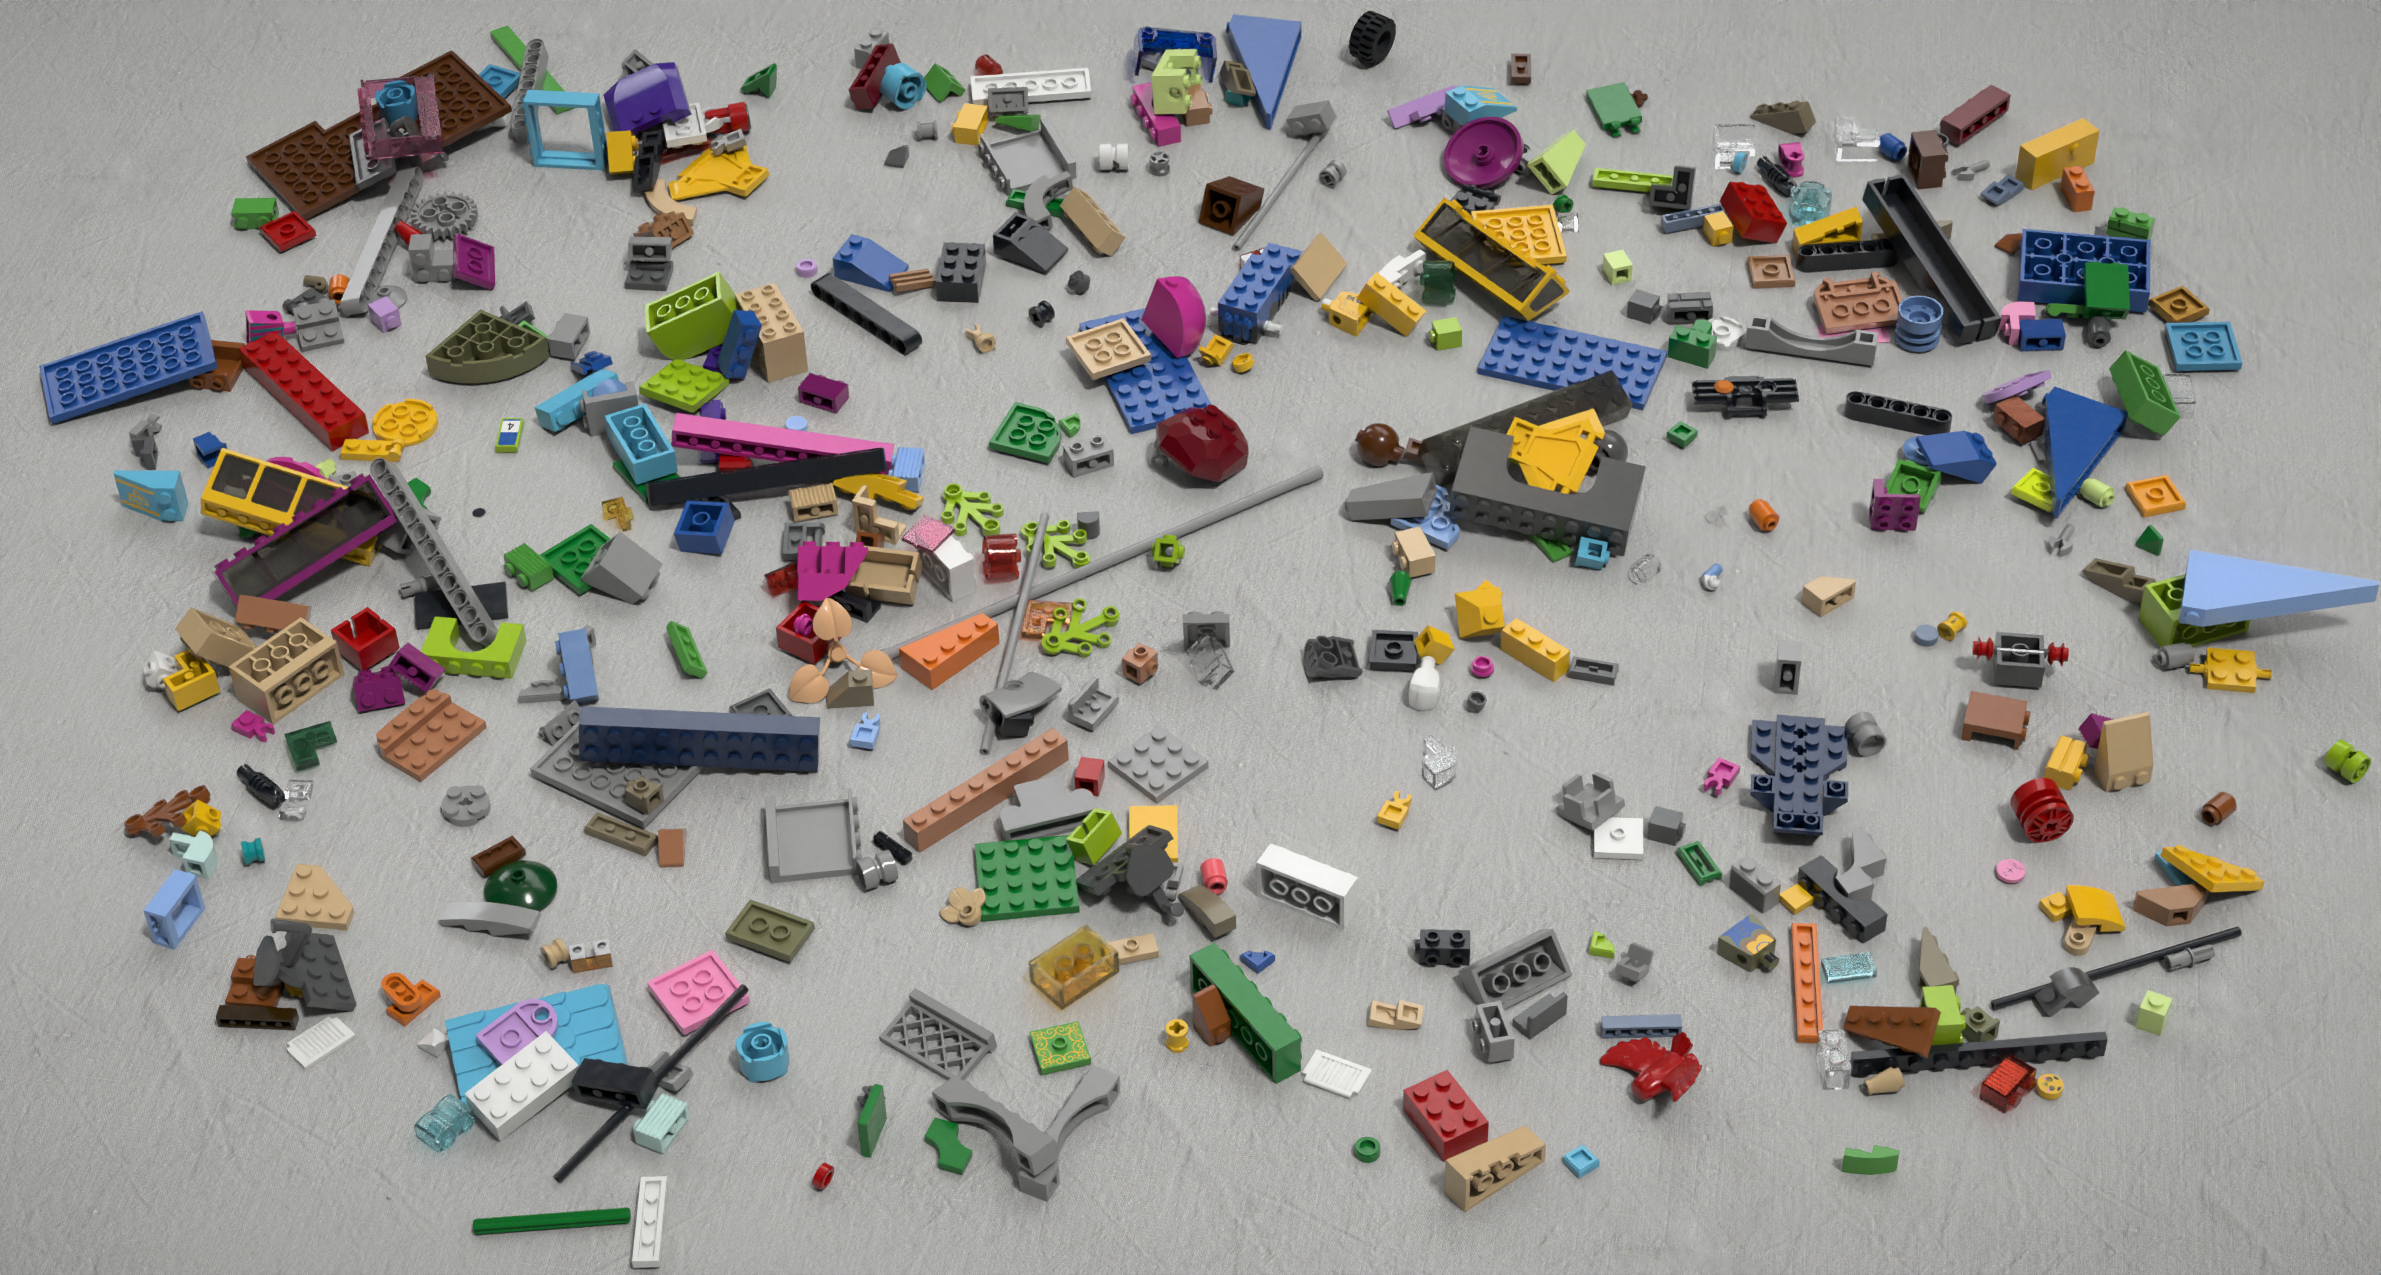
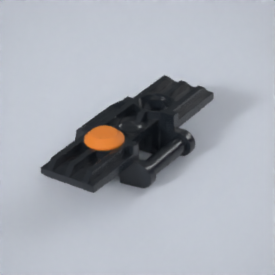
(1736, 387)

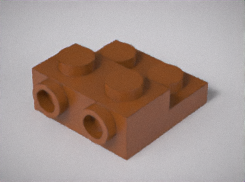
(243, 990)

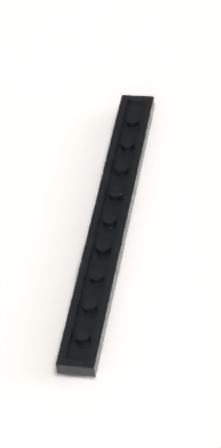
(1981, 1053)

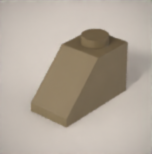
(852, 690)

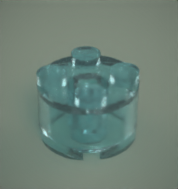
(1809, 203)

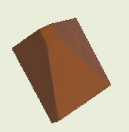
(2009, 243)

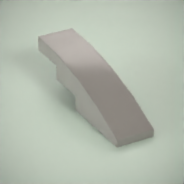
(490, 916)

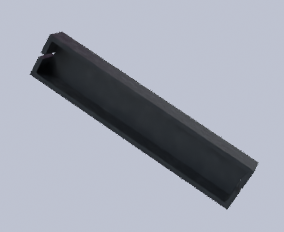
(1931, 258)

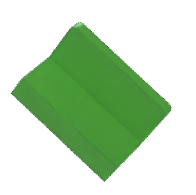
(941, 82)

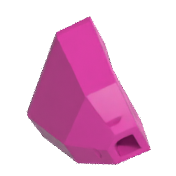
(826, 568)

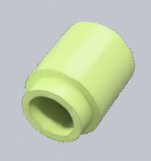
(2097, 492)

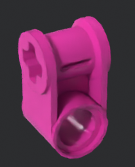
(1791, 158)

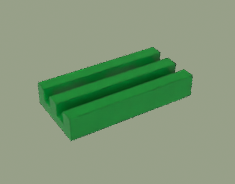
(1695, 864)

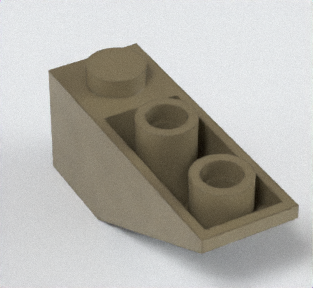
(1788, 117)
(1934, 964)

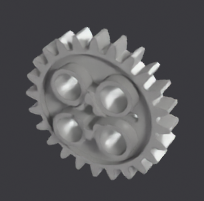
(444, 215)

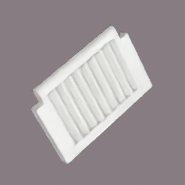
(319, 1041)
(1335, 1074)

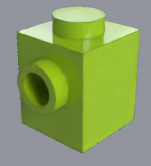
(1446, 333)

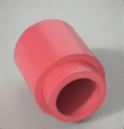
(1214, 875)

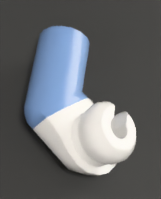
(1710, 575)

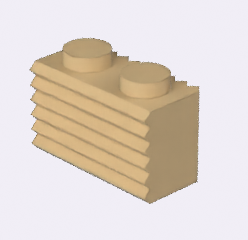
(813, 502)

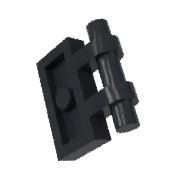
(1471, 202)

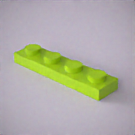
(1628, 179)

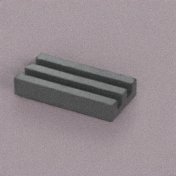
(1593, 670)

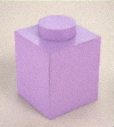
(384, 314)

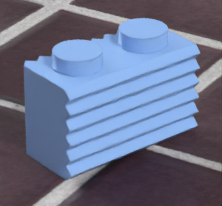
(909, 466)

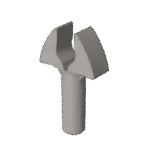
(1967, 173)
(2066, 547)

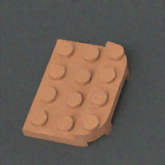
(1857, 303)
(427, 734)

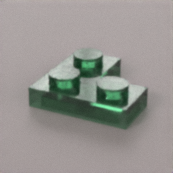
(305, 741)

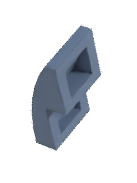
(2003, 191)

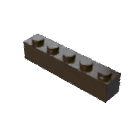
(257, 1017)

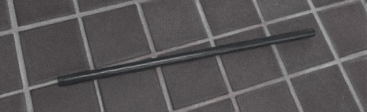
(2125, 965)
(668, 1065)

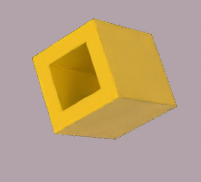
(1718, 229)
(1434, 644)

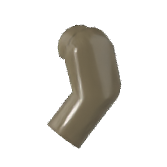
(318, 282)

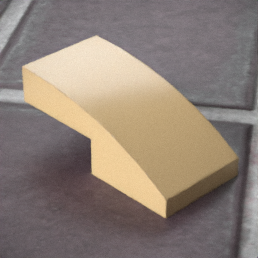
(1388, 1016)

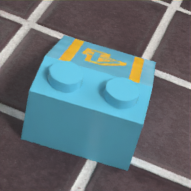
(1473, 102)
(153, 493)

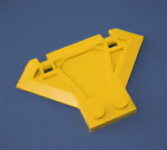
(723, 172)
(1554, 452)

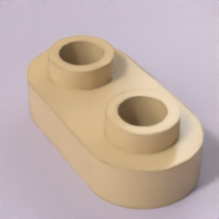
(2079, 938)

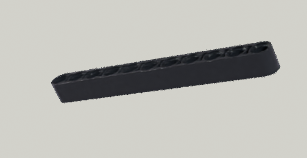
(766, 476)

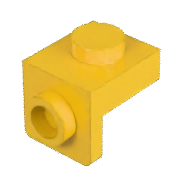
(1216, 350)

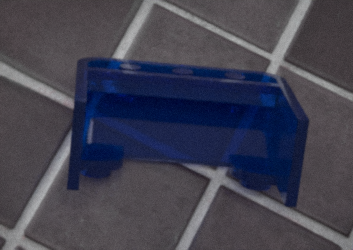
(1161, 39)

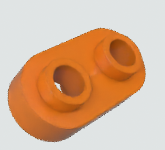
(405, 995)

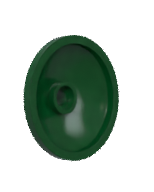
(522, 885)

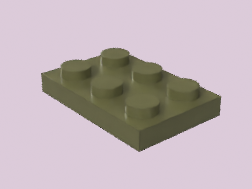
(770, 930)

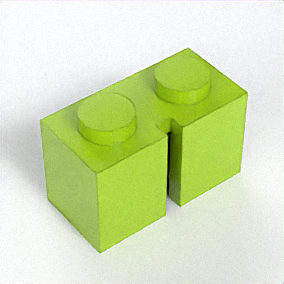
(1101, 835)

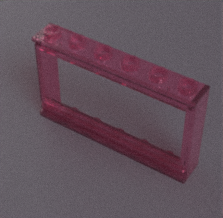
(428, 143)

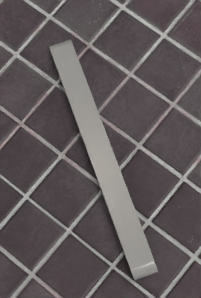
(381, 241)
(434, 551)

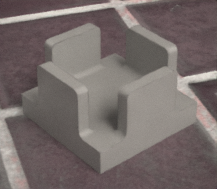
(1590, 803)

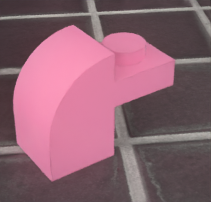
(2010, 319)

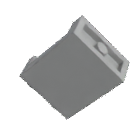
(602, 405)

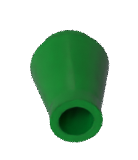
(1400, 585)

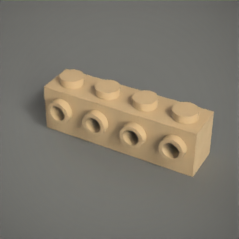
(1092, 222)

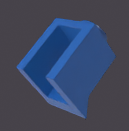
(208, 448)

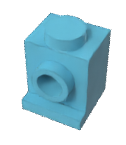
(1592, 553)

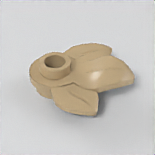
(964, 906)

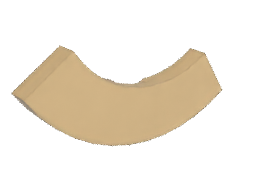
(663, 203)

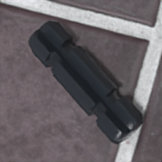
(896, 849)

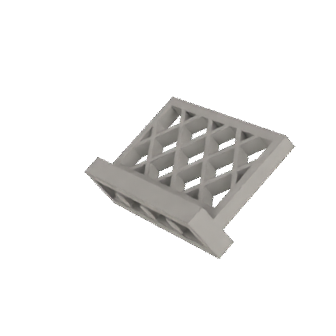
(946, 1018)

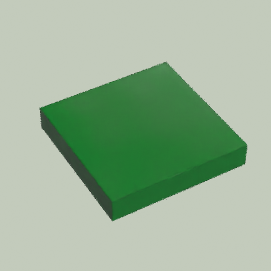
(872, 1120)

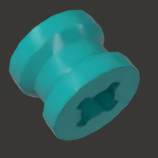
(253, 851)

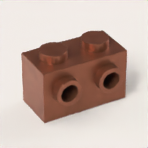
(2018, 419)

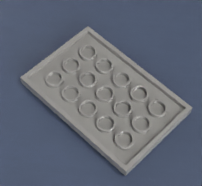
(606, 781)

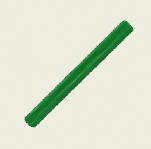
(551, 1220)

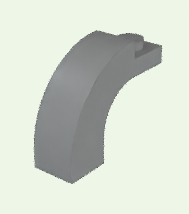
(1041, 193)

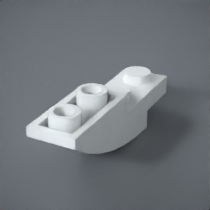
(1403, 269)

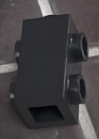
(1443, 947)

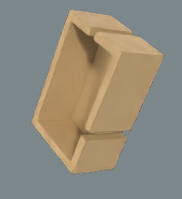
(887, 576)

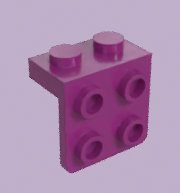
(378, 689)

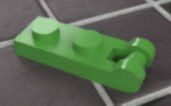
(2072, 311)

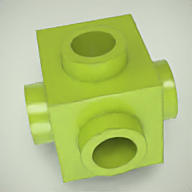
(1160, 547)

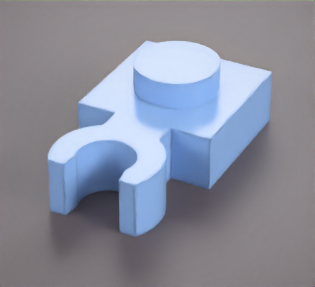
(866, 734)

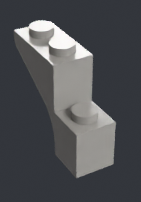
(1866, 864)

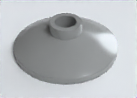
(394, 293)

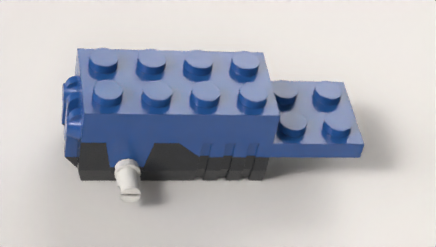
(1256, 295)

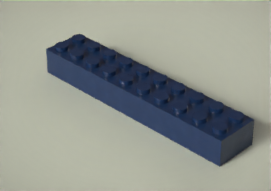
(699, 739)

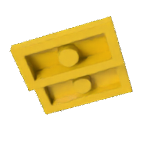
(2094, 907)

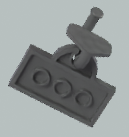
(371, 171)
(1141, 864)
(307, 963)

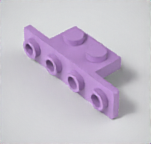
(1419, 109)

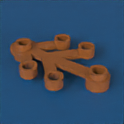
(166, 812)

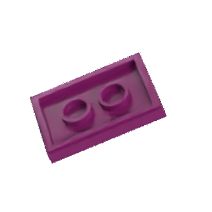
(474, 261)

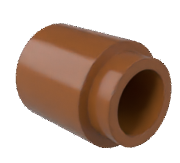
(2218, 808)

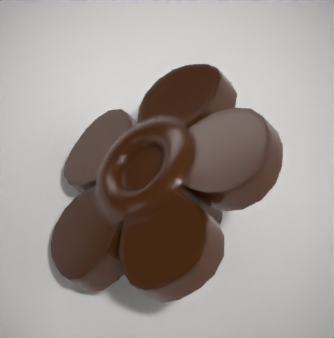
(1639, 97)

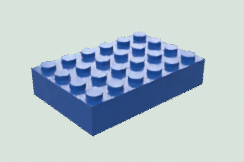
(2054, 262)

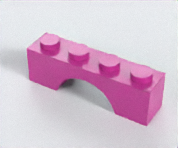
(1162, 127)

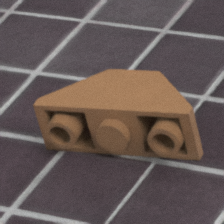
(2171, 904)

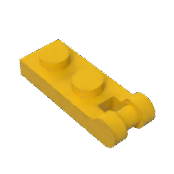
(372, 449)

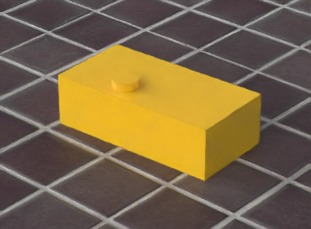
(2046, 156)

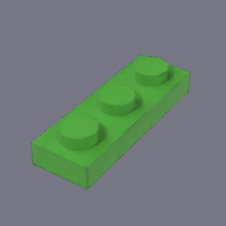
(686, 650)

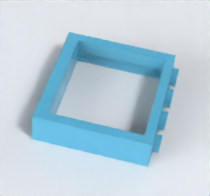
(565, 159)

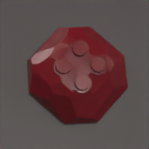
(1204, 442)

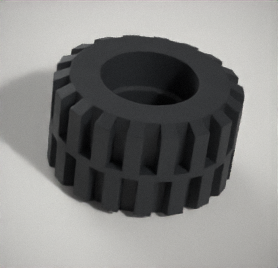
(1372, 37)

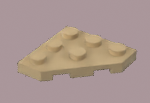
(315, 900)

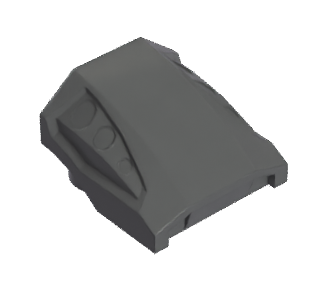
(1331, 657)

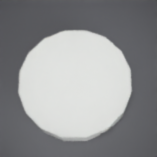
(1728, 333)

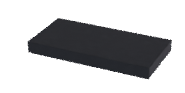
(435, 604)

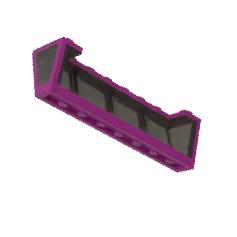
(307, 542)

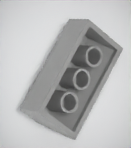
(1517, 970)

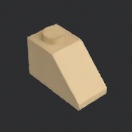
(1827, 593)

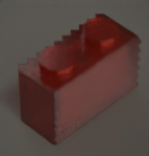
(2008, 1084)

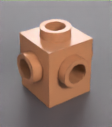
(1140, 663)

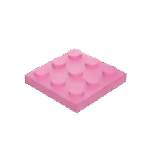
(695, 991)

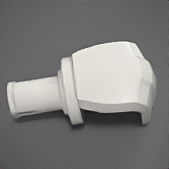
(1424, 686)

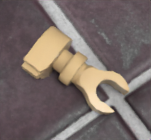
(983, 342)

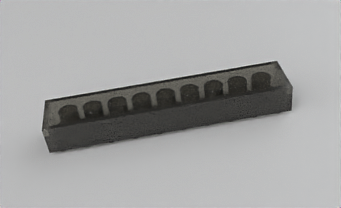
(1602, 392)

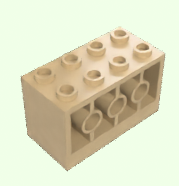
(781, 341)
(286, 670)

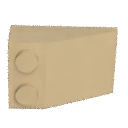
(2125, 752)

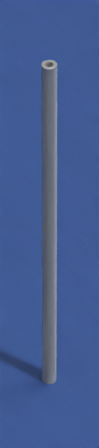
(1277, 191)

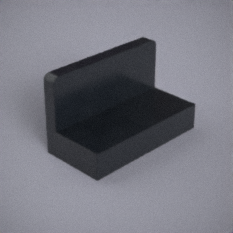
(857, 607)

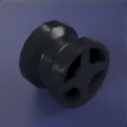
(1041, 313)

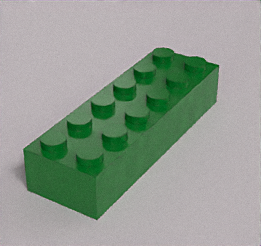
(1253, 1019)

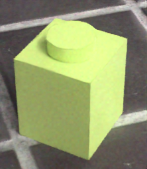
(1617, 267)
(2153, 1012)

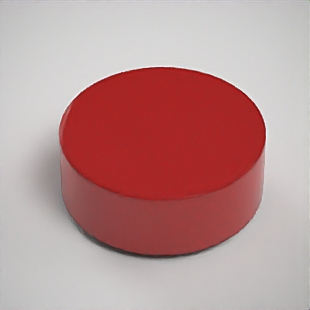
(823, 1176)

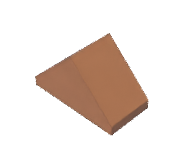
(672, 847)

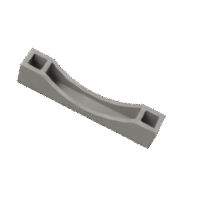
(1769, 335)
(1093, 1095)
(963, 1102)

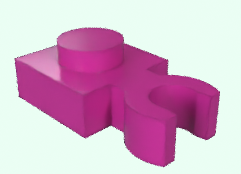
(250, 724)
(1720, 774)

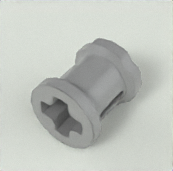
(927, 130)

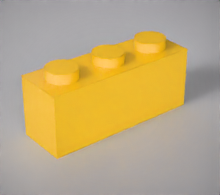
(1391, 304)
(1535, 650)

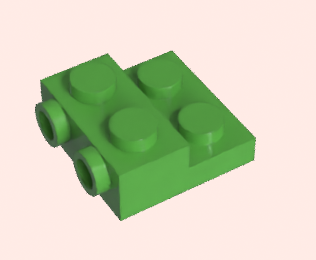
(1914, 479)

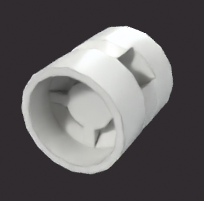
(1114, 156)

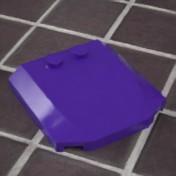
(647, 98)

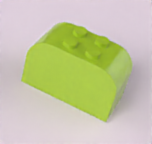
(691, 317)

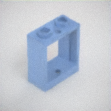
(167, 928)

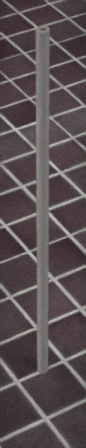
(1017, 624)

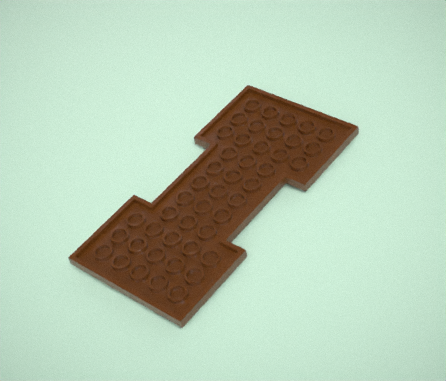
(316, 165)

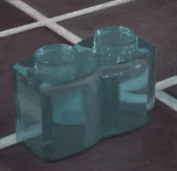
(444, 1123)

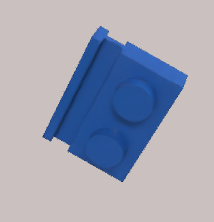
(592, 361)

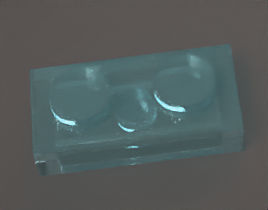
(1848, 967)

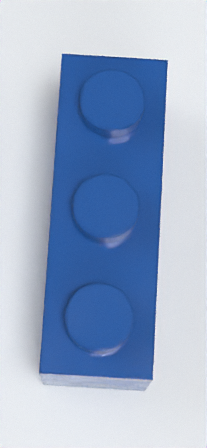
(739, 344)

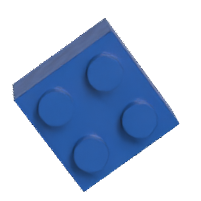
(704, 527)

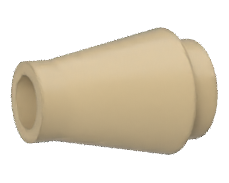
(1886, 1081)

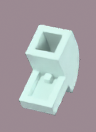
(196, 852)

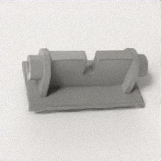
(560, 724)

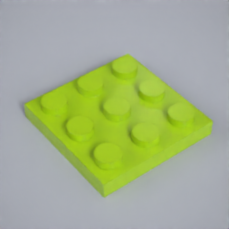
(684, 385)

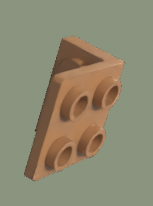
(667, 225)

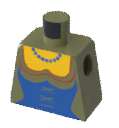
(1748, 945)

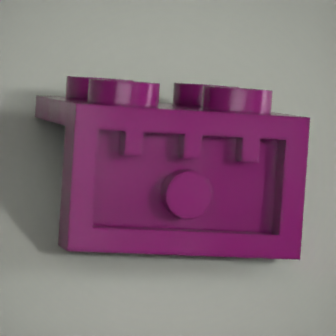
(1892, 510)

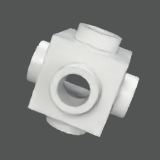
(158, 667)

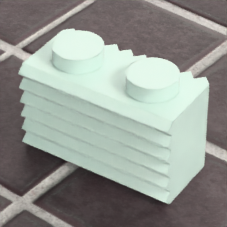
(661, 1123)

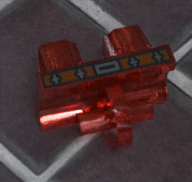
(782, 579)

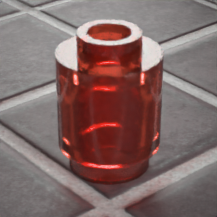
(988, 66)

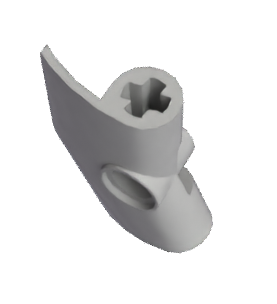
(1020, 695)

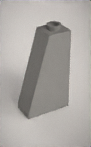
(1393, 499)

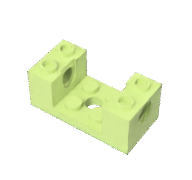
(1170, 76)

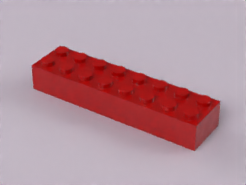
(303, 390)

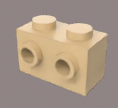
(1414, 552)

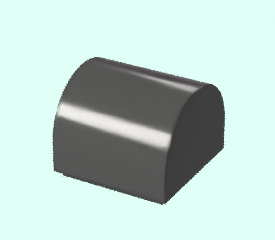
(1090, 523)

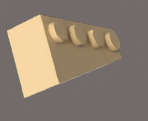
(1492, 1166)

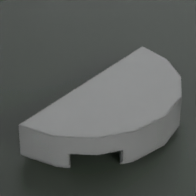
(541, 692)

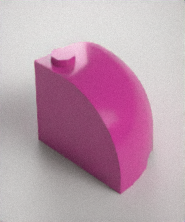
(1176, 314)

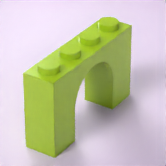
(496, 660)

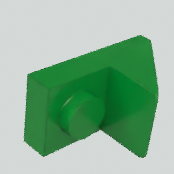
(763, 79)

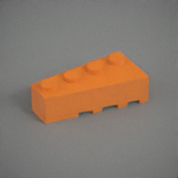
(949, 650)

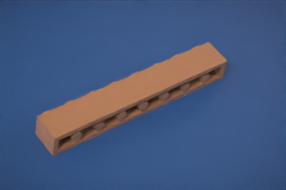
(985, 790)

